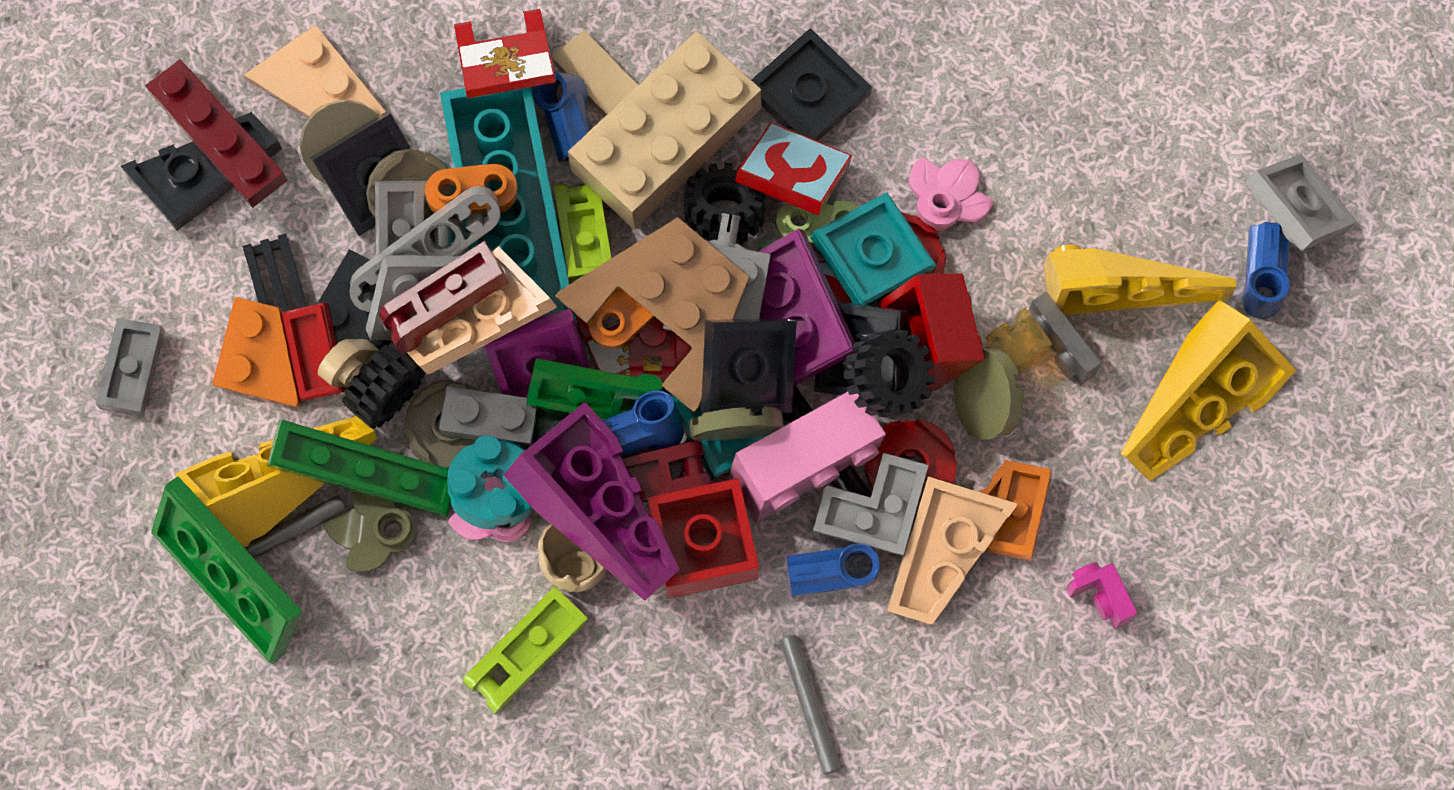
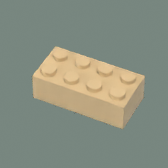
(665, 130)

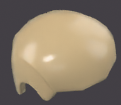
(566, 563)

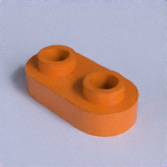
(468, 177)
(632, 319)

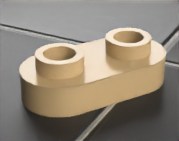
(345, 361)

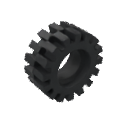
(716, 186)
(911, 373)
(383, 386)

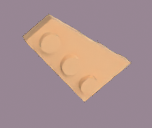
(310, 75)
(485, 321)
(943, 545)

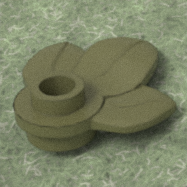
(364, 531)

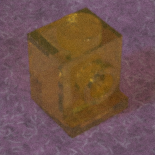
(1022, 342)

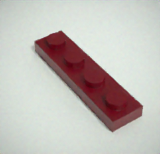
(216, 133)

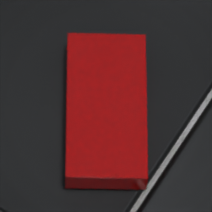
(309, 339)

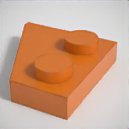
(256, 354)
(1028, 488)

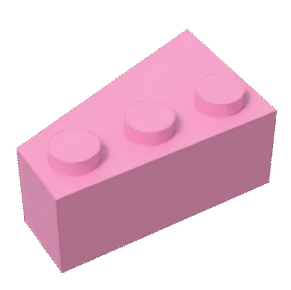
(805, 455)

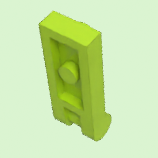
(582, 229)
(526, 649)

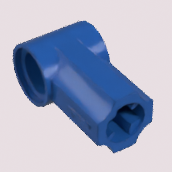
(567, 117)
(1266, 268)
(649, 424)
(826, 570)

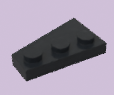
(185, 181)

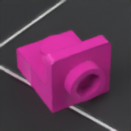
(1111, 597)

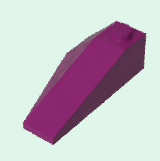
(588, 495)

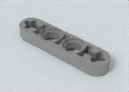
(419, 243)

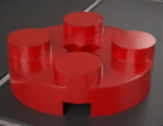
(917, 439)

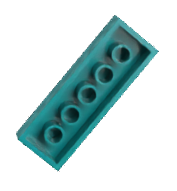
(506, 132)

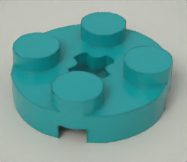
(467, 485)

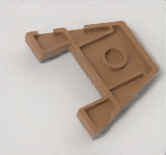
(678, 282)

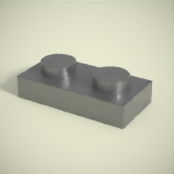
(1073, 353)
(130, 367)
(481, 413)

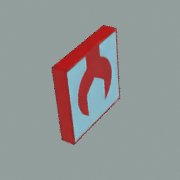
(793, 168)

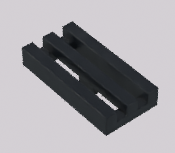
(267, 248)

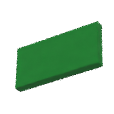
(225, 570)

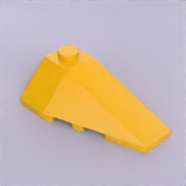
(1110, 281)
(1212, 377)
(255, 497)

